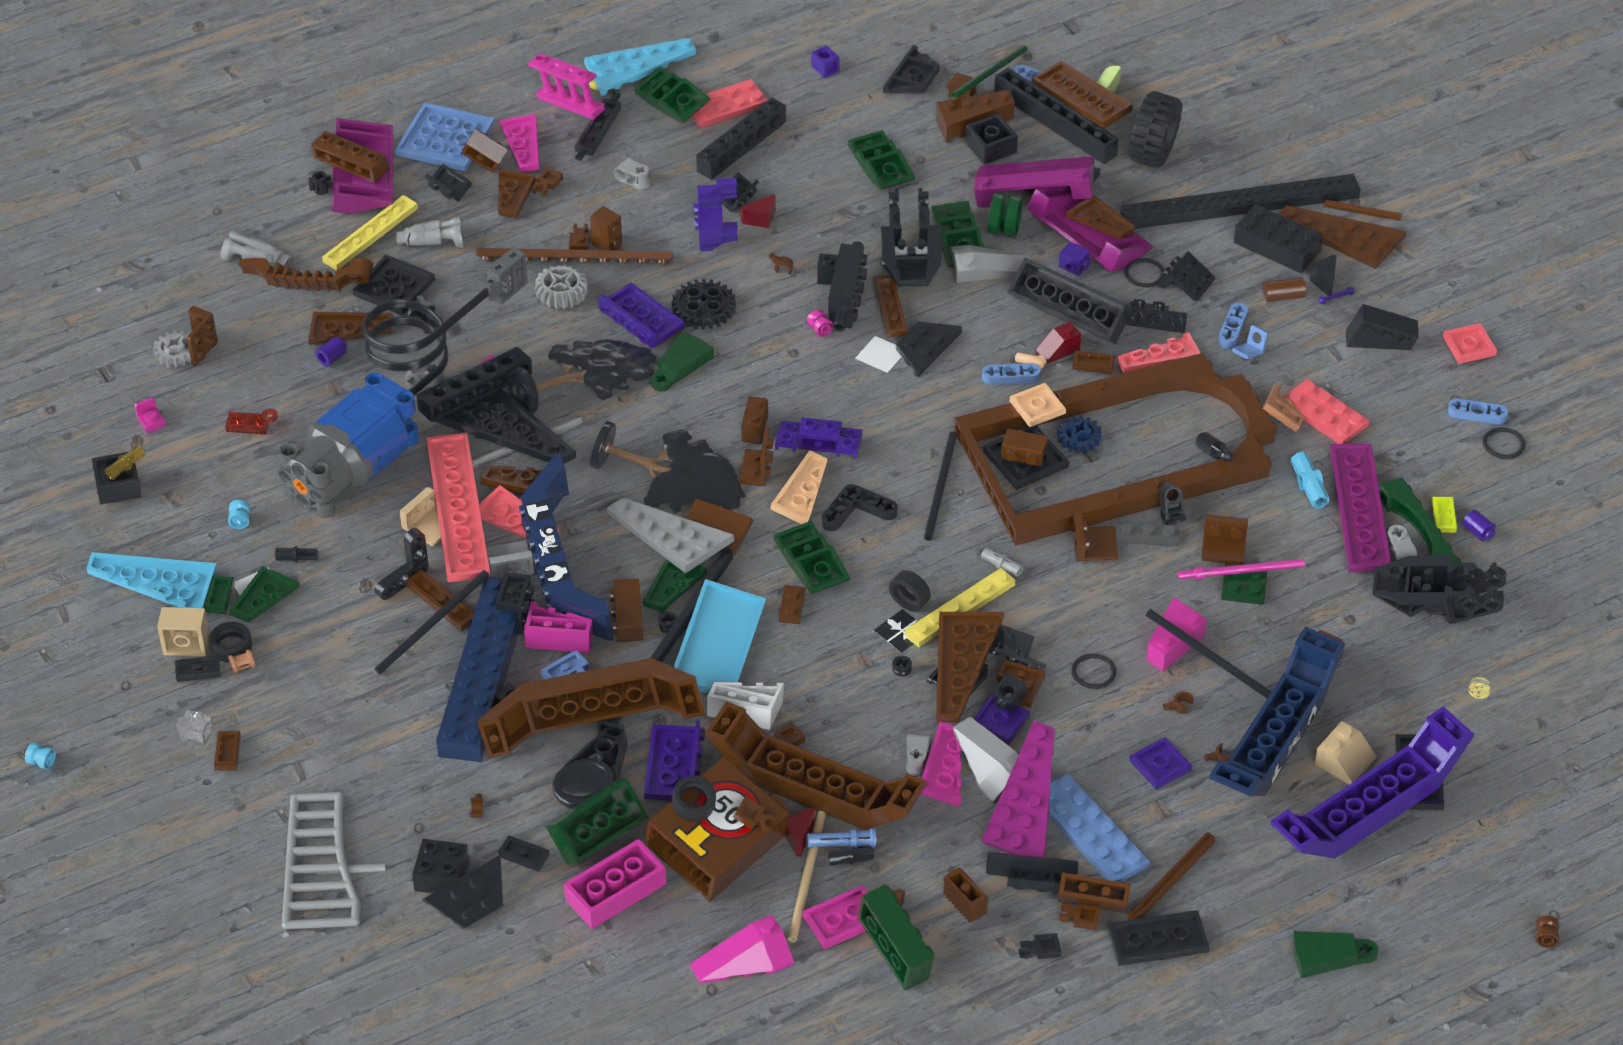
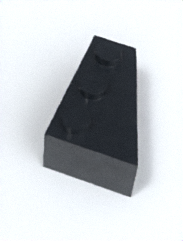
(1381, 330)

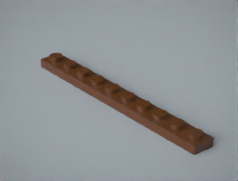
(584, 255)

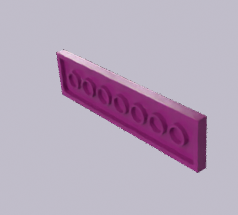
(1359, 507)

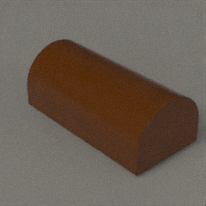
(1284, 289)

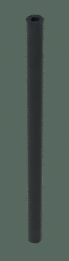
(940, 486)
(409, 642)
(1208, 653)

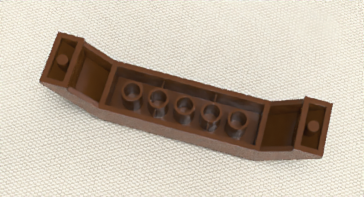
(587, 699)
(810, 777)

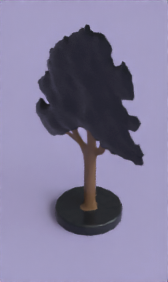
(601, 363)
(692, 474)

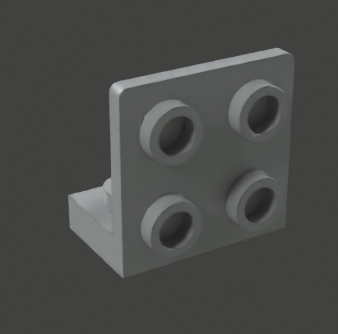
(510, 558)

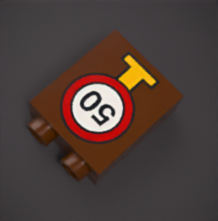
(718, 848)

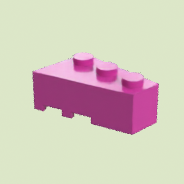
(557, 631)
(1165, 647)

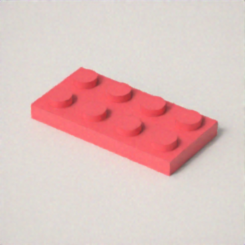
(729, 103)
(1327, 412)

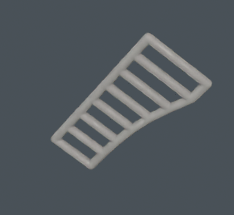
(338, 849)

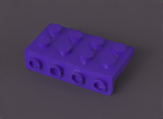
(640, 315)
(672, 757)

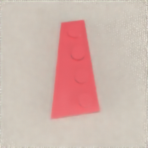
(1158, 354)
(502, 510)

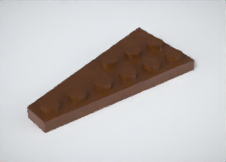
(1354, 238)
(962, 651)

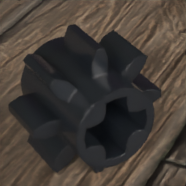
(320, 183)

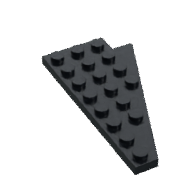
(508, 424)

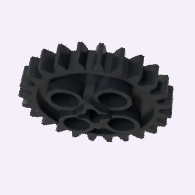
(704, 304)

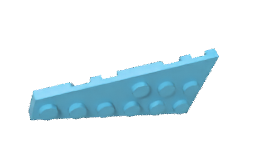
(635, 63)
(167, 580)

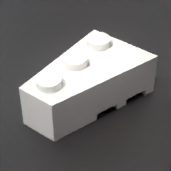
(760, 701)

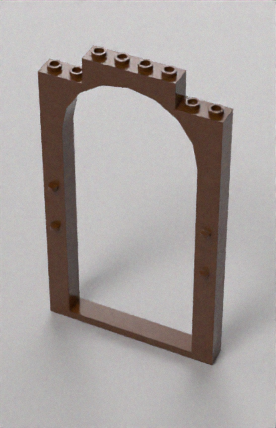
(1187, 374)

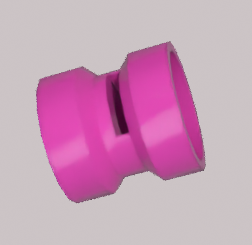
(820, 323)

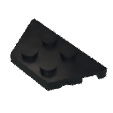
(912, 74)
(926, 343)
(470, 895)

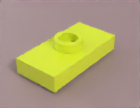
(1444, 514)

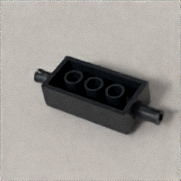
(847, 285)

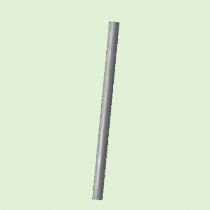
(505, 451)

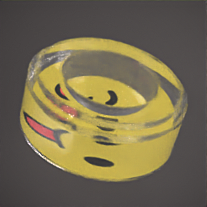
(1479, 688)

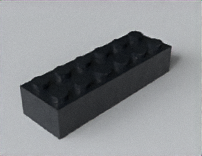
(1070, 300)

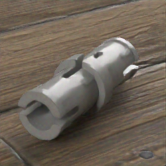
(1002, 561)

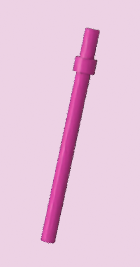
(1200, 573)

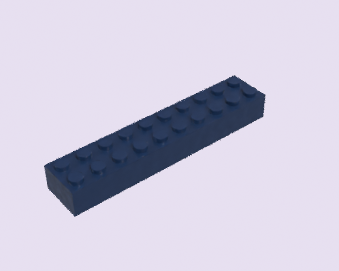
(478, 676)

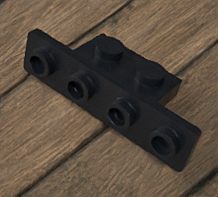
(1156, 316)
(1015, 646)
(1029, 871)

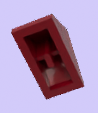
(759, 212)
(797, 828)

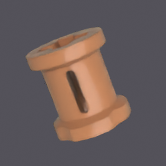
(241, 661)

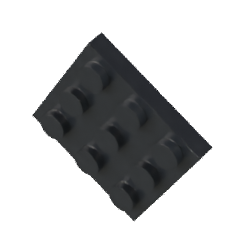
(394, 280)
(1023, 474)

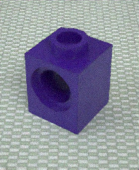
(825, 61)

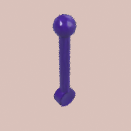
(1350, 291)

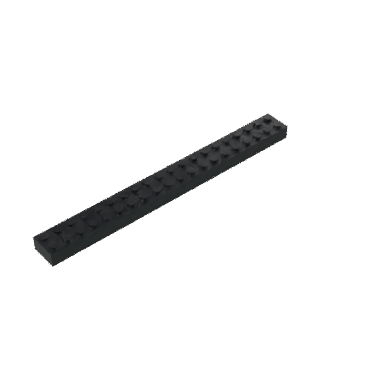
(1241, 201)

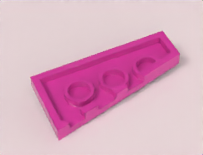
(523, 141)
(943, 767)

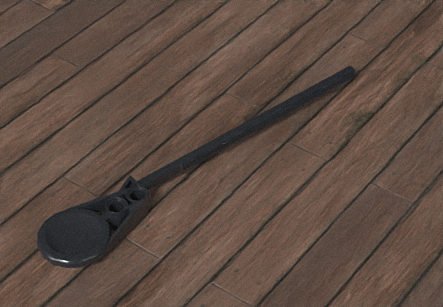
(586, 776)

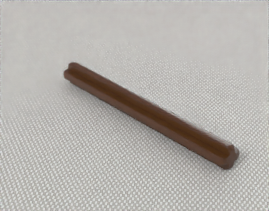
(1171, 877)

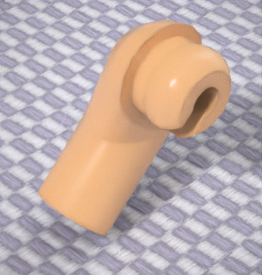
(1026, 358)

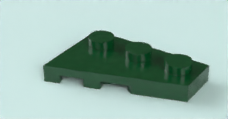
(670, 585)
(262, 593)

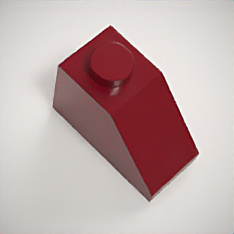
(1060, 343)

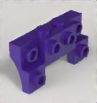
(709, 211)
(819, 436)

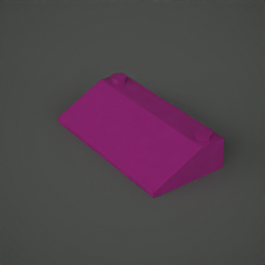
(1035, 174)
(354, 193)
(1114, 254)

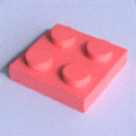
(1469, 343)

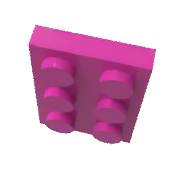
(836, 918)

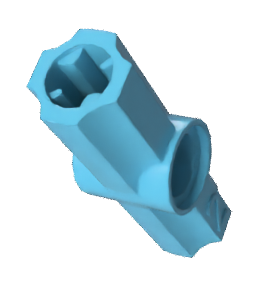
(1310, 480)

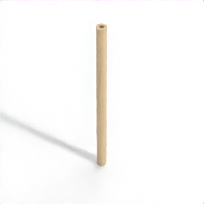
(805, 882)

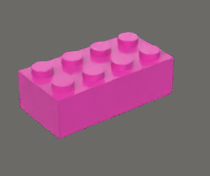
(615, 883)

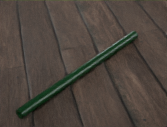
(988, 72)

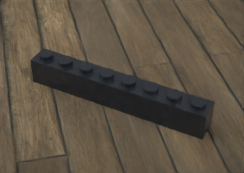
(1058, 116)

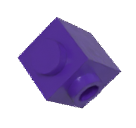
(1074, 258)

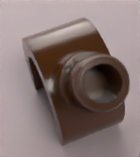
(786, 261)
(1175, 704)
(1216, 755)
(476, 806)

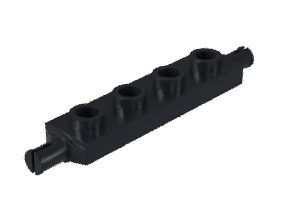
(598, 127)

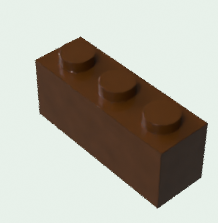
(627, 610)
(1094, 892)

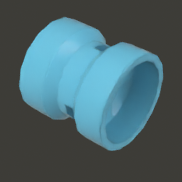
(239, 514)
(38, 755)

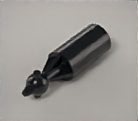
(1213, 447)

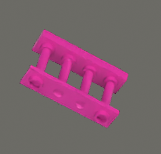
(561, 97)

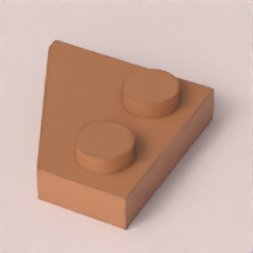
(1283, 409)

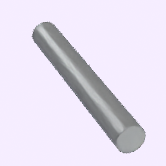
(361, 868)

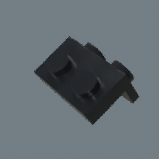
(449, 182)
(744, 190)

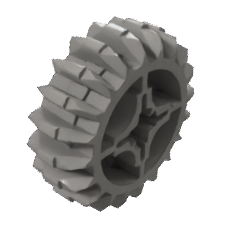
(561, 286)

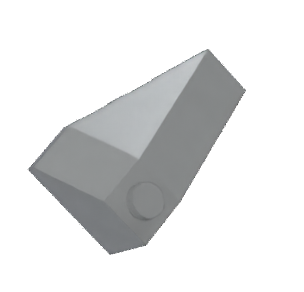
(982, 263)
(987, 757)

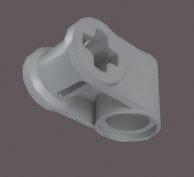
(633, 174)
(420, 373)
(1400, 543)
(916, 753)

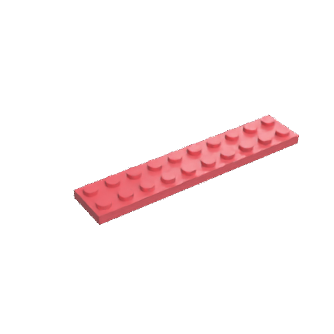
(457, 507)

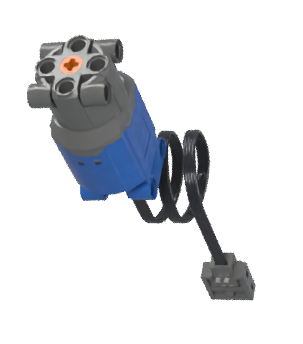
(373, 422)

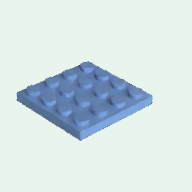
(440, 135)

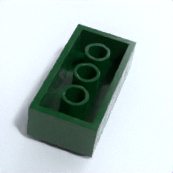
(596, 821)
(896, 937)

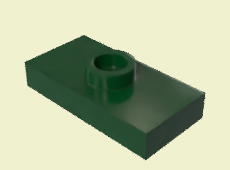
(219, 594)

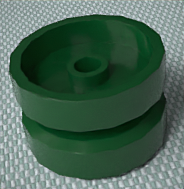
(1005, 215)

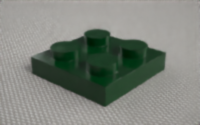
(1244, 587)

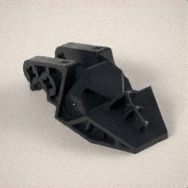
(911, 264)
(1440, 587)

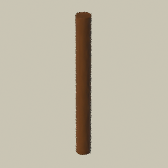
(1363, 210)

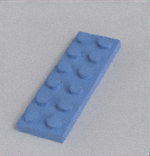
(1093, 831)

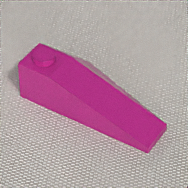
(749, 951)

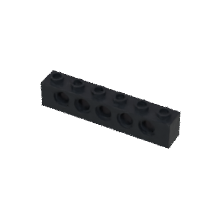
(741, 138)
(471, 384)

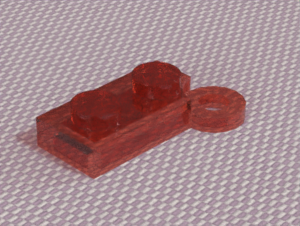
(250, 422)

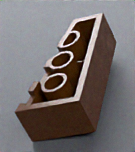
(957, 113)

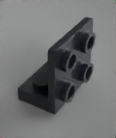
(516, 597)

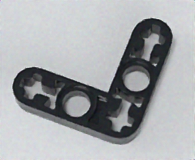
(883, 508)
(413, 542)

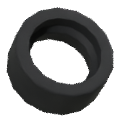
(916, 585)
(226, 630)
(687, 812)

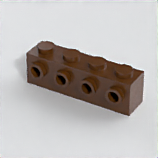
(350, 156)

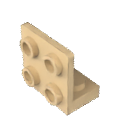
(423, 515)

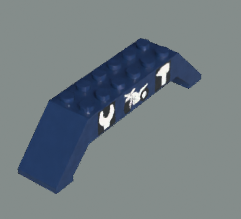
(548, 554)
(1283, 716)

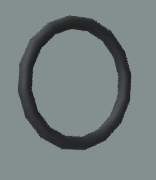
(1138, 261)
(1502, 455)
(1093, 686)

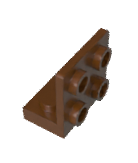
(203, 334)
(756, 463)
(1224, 539)
(1093, 542)

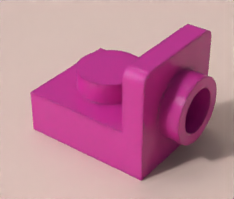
(149, 415)

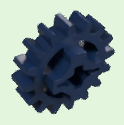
(1079, 434)

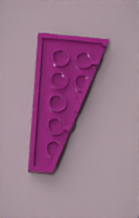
(1023, 807)

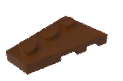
(513, 191)
(1101, 217)
(509, 478)

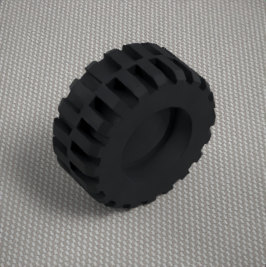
(1155, 129)

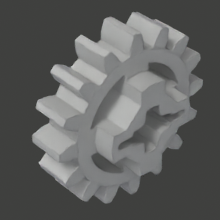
(174, 349)

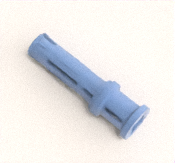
(853, 841)

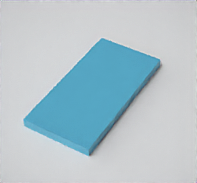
(719, 634)

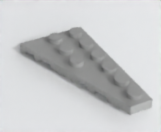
(674, 537)

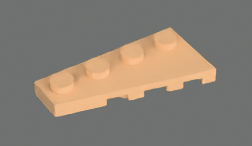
(800, 491)

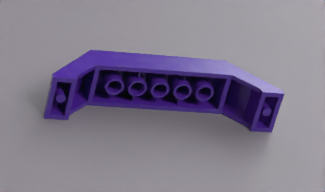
(1381, 792)

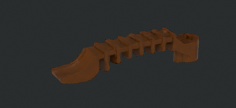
(357, 272)

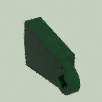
(680, 360)
(1330, 951)

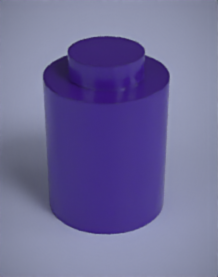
(331, 351)
(1479, 525)

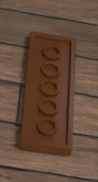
(1082, 94)

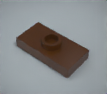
(1093, 362)
(227, 750)

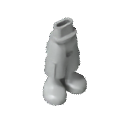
(433, 233)
(252, 248)

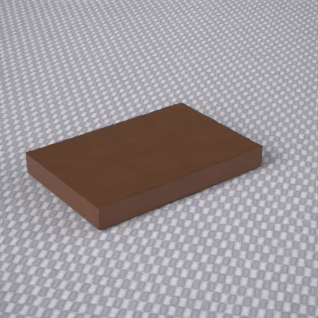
(721, 519)

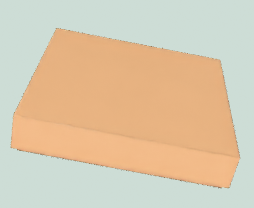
(1037, 404)

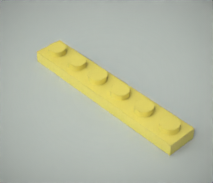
(370, 232)
(967, 601)

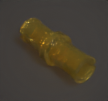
(125, 462)

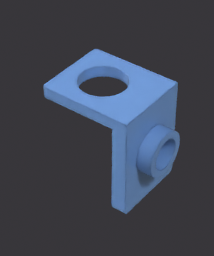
(1252, 348)

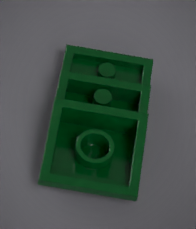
(672, 95)
(881, 160)
(956, 227)
(811, 557)

